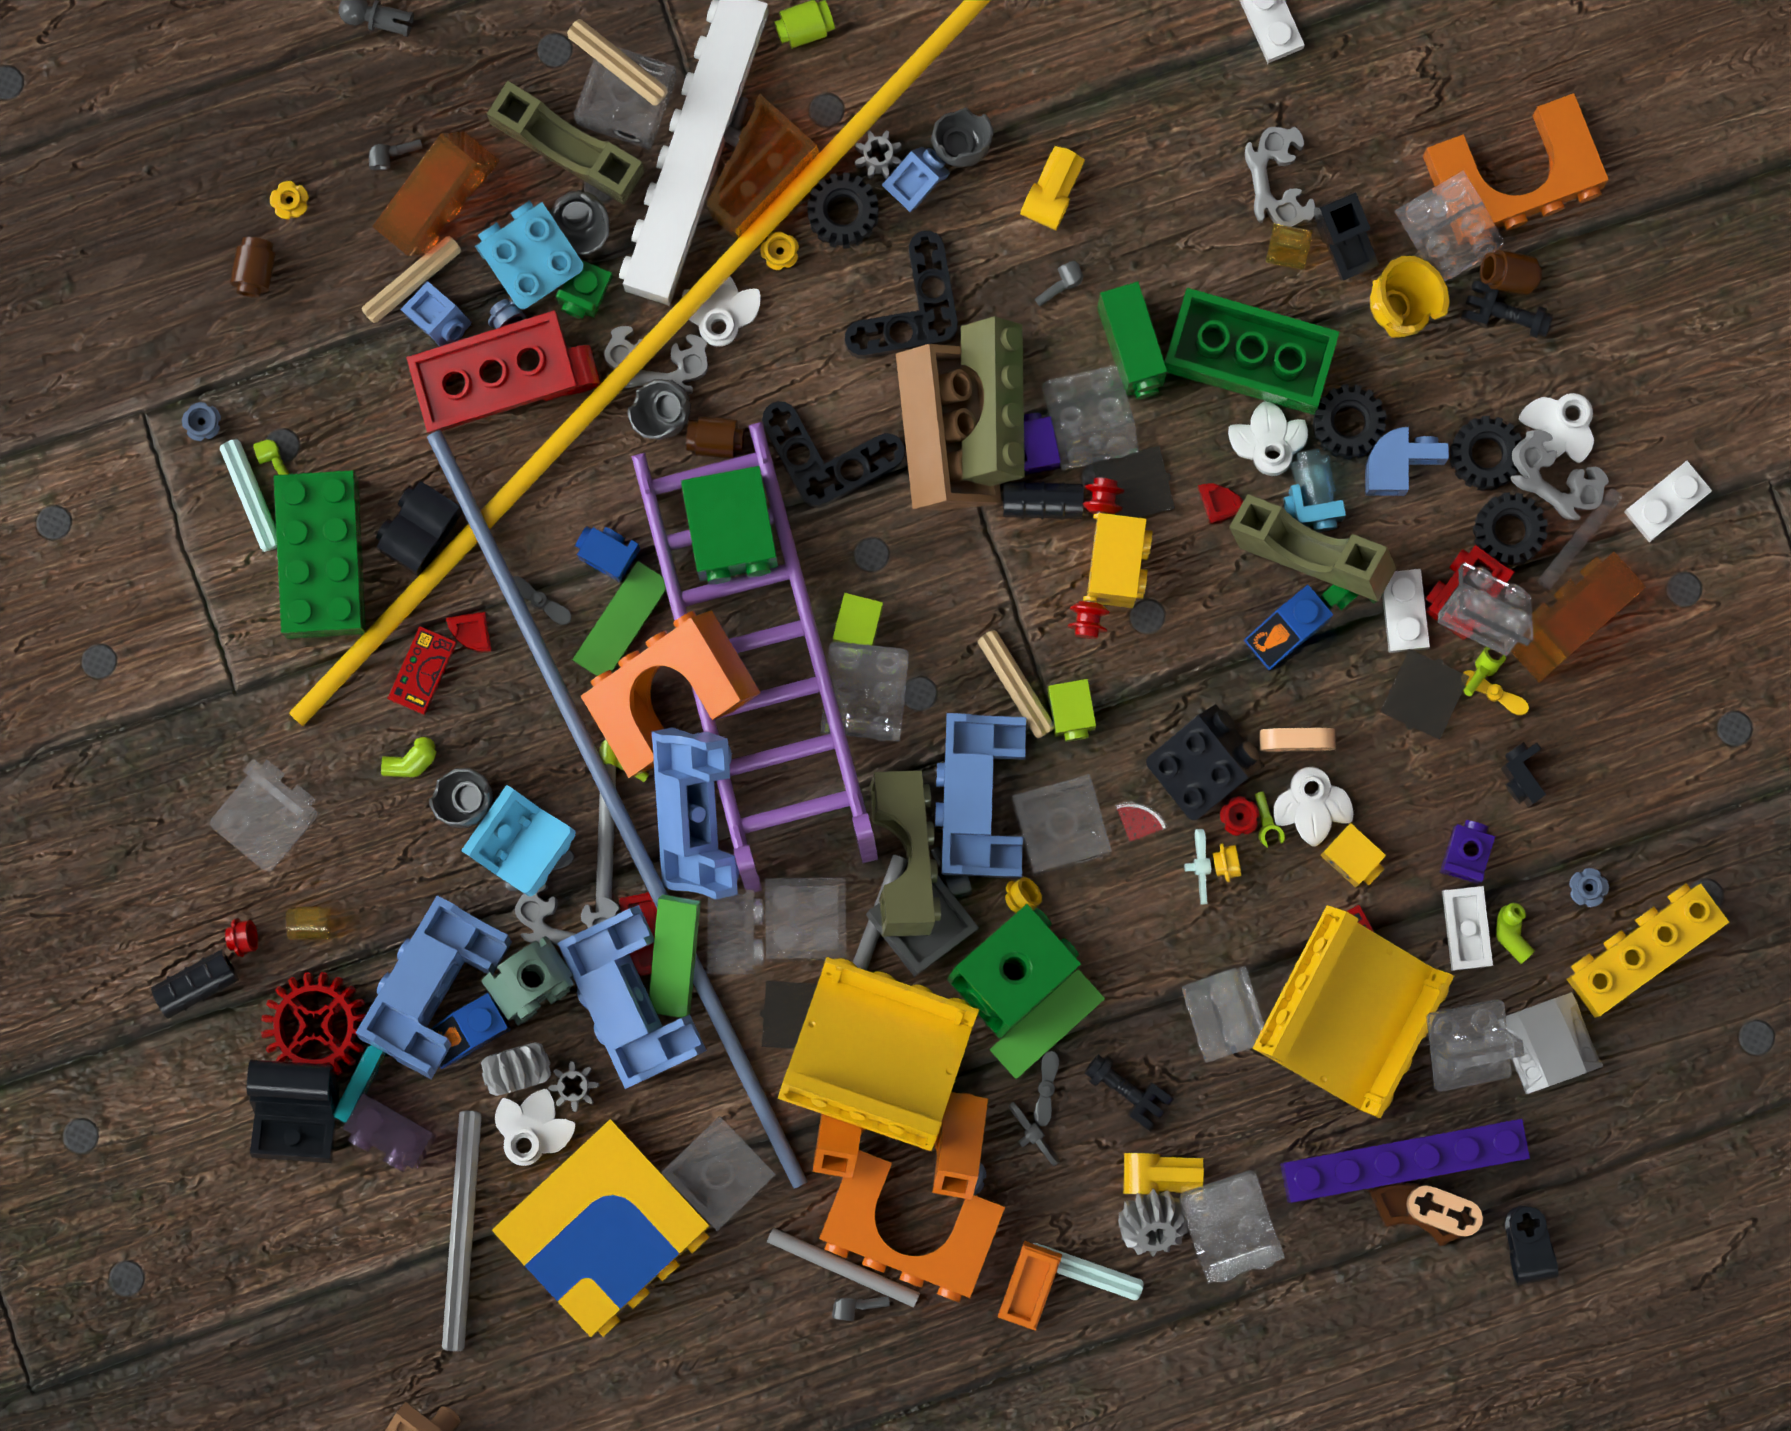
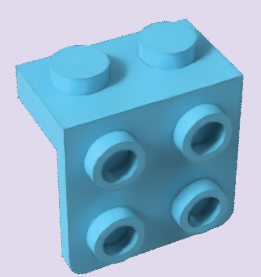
(529, 254)
(519, 841)

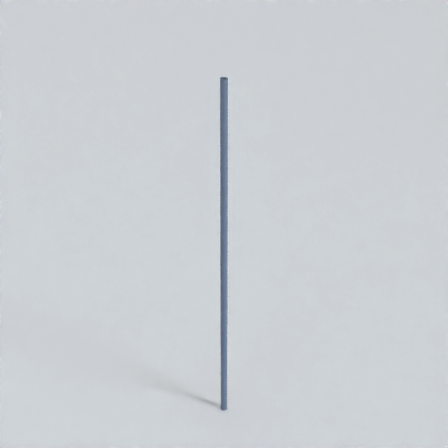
(611, 797)

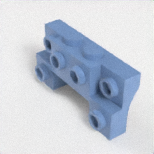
(968, 787)
(687, 812)
(421, 980)
(619, 1000)

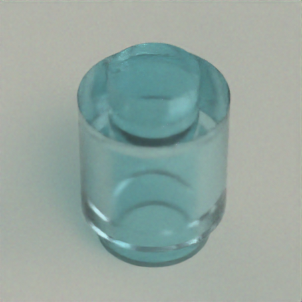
(1315, 477)

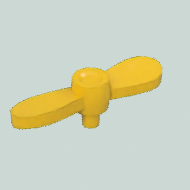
(1495, 693)

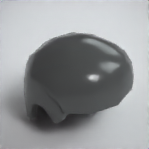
(962, 138)
(582, 220)
(660, 409)
(461, 798)

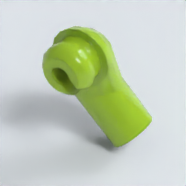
(413, 763)
(1509, 932)

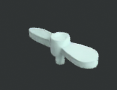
(1201, 865)

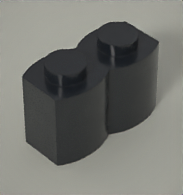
(418, 528)

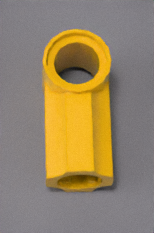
(1049, 197)
(1162, 1174)

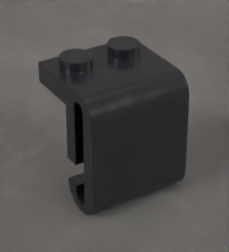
(292, 1110)

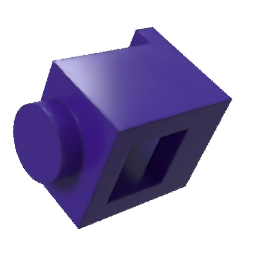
(1039, 444)
(1460, 865)

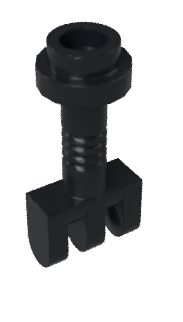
(1538, 322)
(1101, 1070)

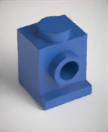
(606, 552)

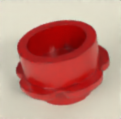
(1239, 805)
(241, 937)

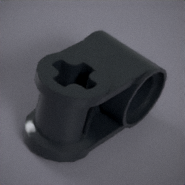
(1530, 1253)

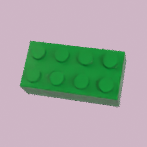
(1251, 351)
(319, 554)

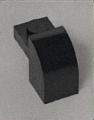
(1343, 230)

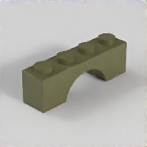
(552, 137)
(996, 444)
(1277, 536)
(900, 806)

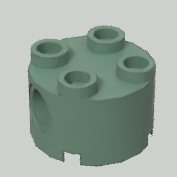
(539, 962)

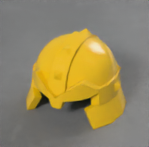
(1408, 295)

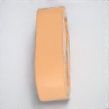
(1297, 739)
(1448, 1201)

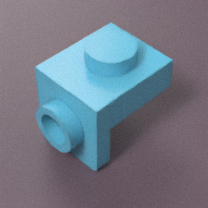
(1319, 516)

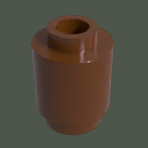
(253, 267)
(1510, 272)
(714, 437)

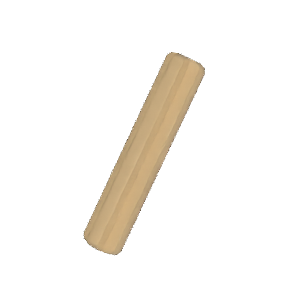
(617, 62)
(411, 279)
(1016, 683)

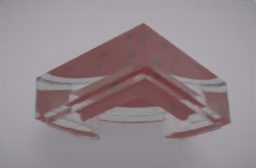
(1139, 820)

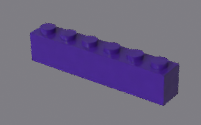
(1404, 1160)

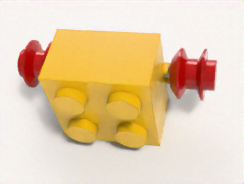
(1115, 560)

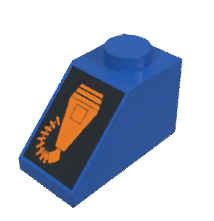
(1288, 627)
(471, 1028)

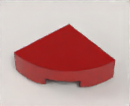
(1219, 502)
(471, 631)

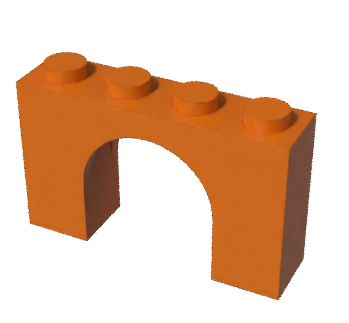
(1573, 166)
(623, 698)
(956, 1146)
(952, 1266)

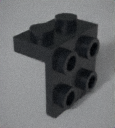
(1204, 762)

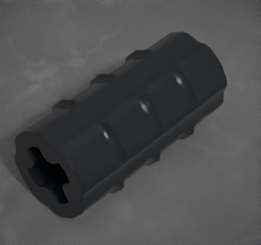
(1043, 500)
(194, 984)

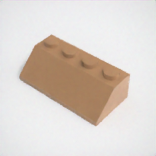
(939, 411)

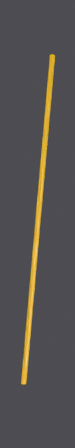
(638, 357)

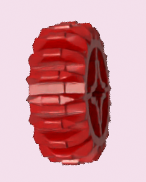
(329, 1012)

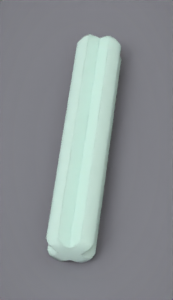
(250, 494)
(1099, 1276)

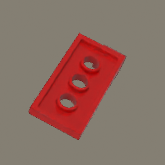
(557, 374)

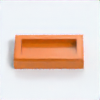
(1029, 1285)

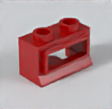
(1442, 591)

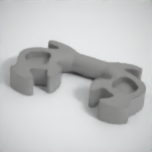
(1275, 145)
(691, 362)
(1584, 493)
(534, 910)

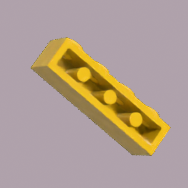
(1647, 950)

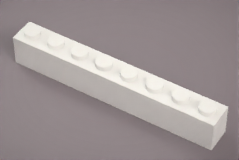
(694, 149)

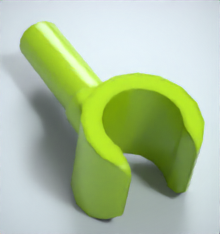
(269, 451)
(1485, 667)
(608, 757)
(1266, 819)

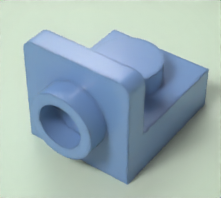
(916, 177)
(436, 315)

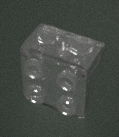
(1450, 226)
(1090, 417)
(868, 689)
(264, 815)
(1231, 1227)

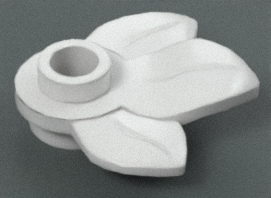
(728, 307)
(1269, 433)
(1567, 435)
(1314, 811)
(533, 1121)

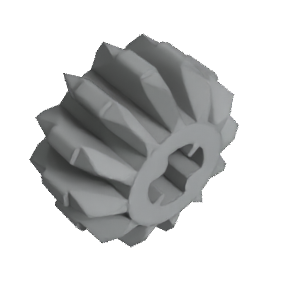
(516, 1069)
(1152, 1222)

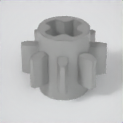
(872, 163)
(561, 1087)

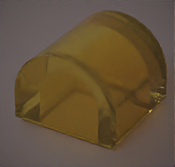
(1288, 246)
(308, 923)

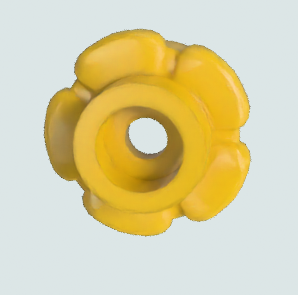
(294, 209)
(775, 241)
(1227, 862)
(1022, 893)

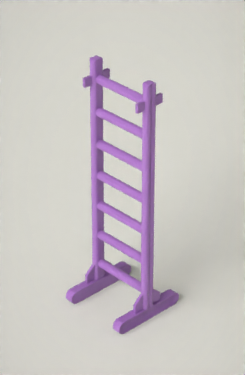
(804, 627)

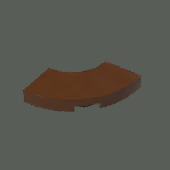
(1393, 1210)

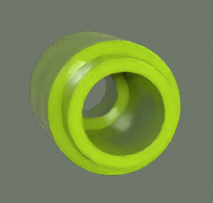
(804, 23)

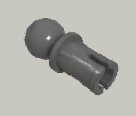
(379, 16)

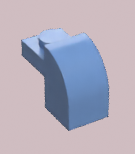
(1390, 460)

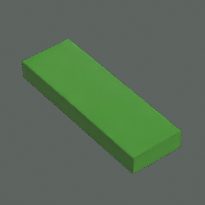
(621, 620)
(674, 955)
(1047, 1024)

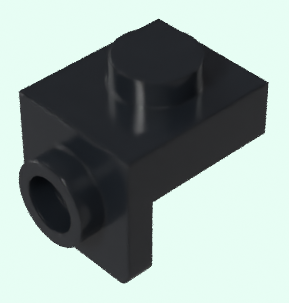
(1521, 782)

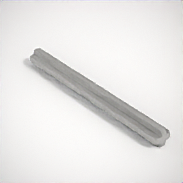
(461, 1231)

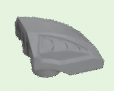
(1553, 1043)

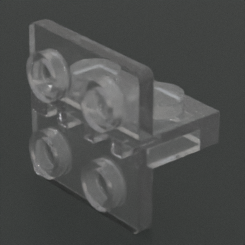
(1488, 610)
(1224, 1013)
(1471, 1045)

